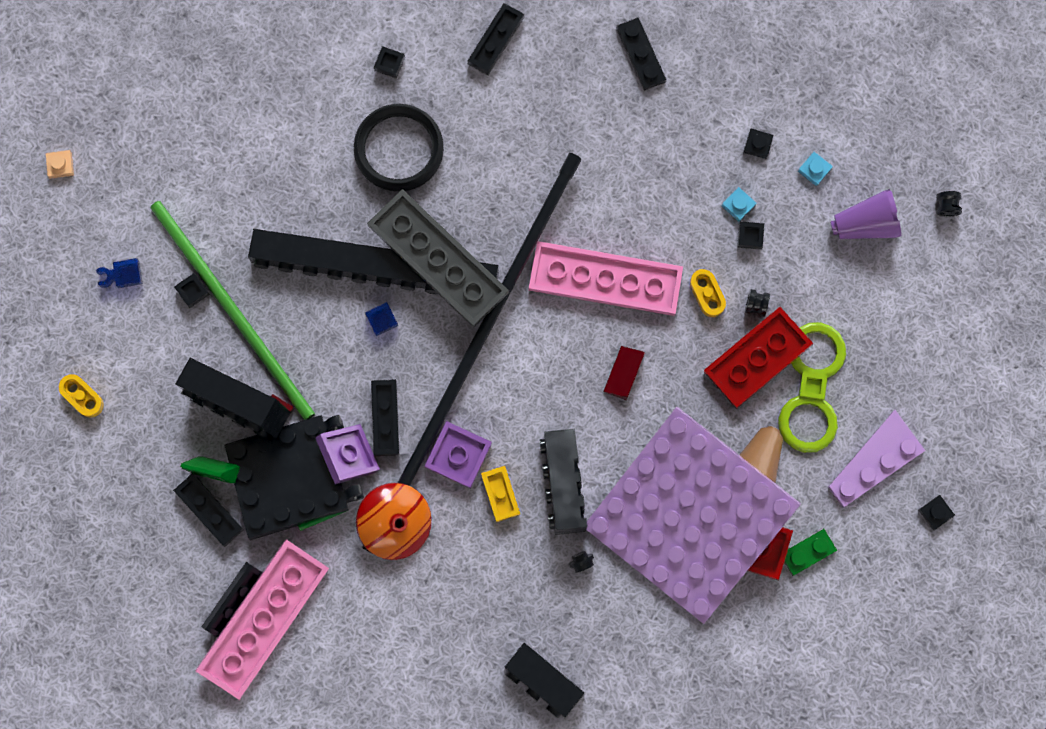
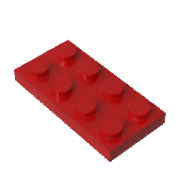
(758, 357)

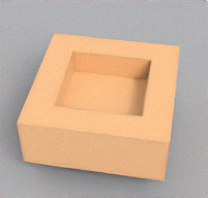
(59, 164)

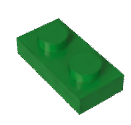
(809, 552)

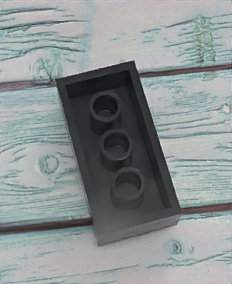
(232, 399)

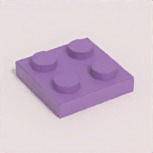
(347, 453)
(458, 454)

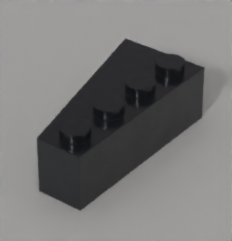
(564, 482)

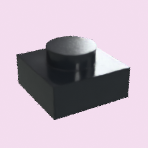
(389, 62)
(758, 143)
(750, 235)
(191, 290)
(936, 512)

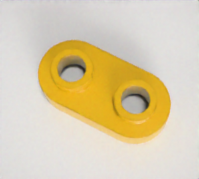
(709, 293)
(81, 397)

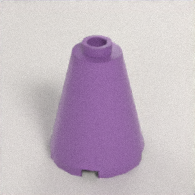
(869, 219)

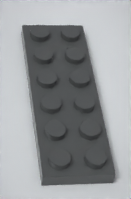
(438, 258)

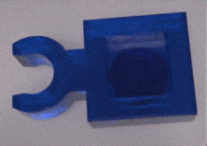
(124, 274)

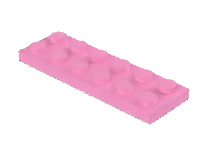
(606, 278)
(262, 619)

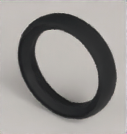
(384, 113)

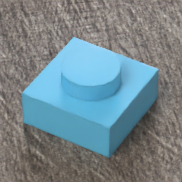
(815, 168)
(739, 204)

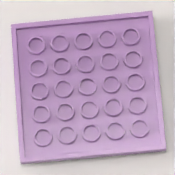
(691, 515)

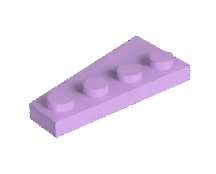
(880, 457)

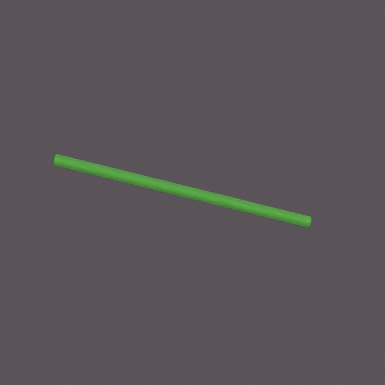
(232, 310)

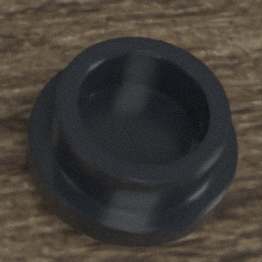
(582, 561)

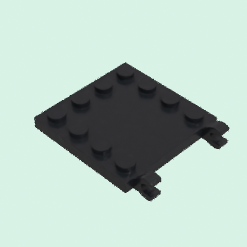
(287, 478)

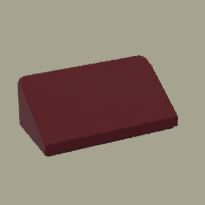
(624, 372)

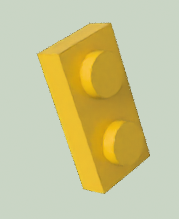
(500, 494)

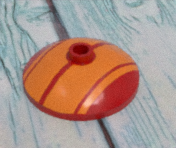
(377, 521)

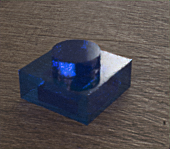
(381, 319)

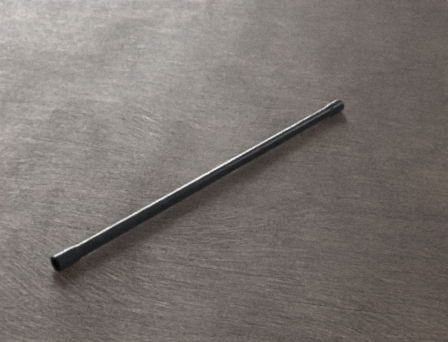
(565, 175)

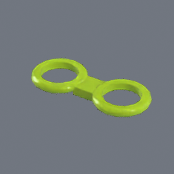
(813, 390)

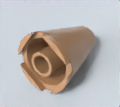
(765, 451)

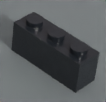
(543, 681)

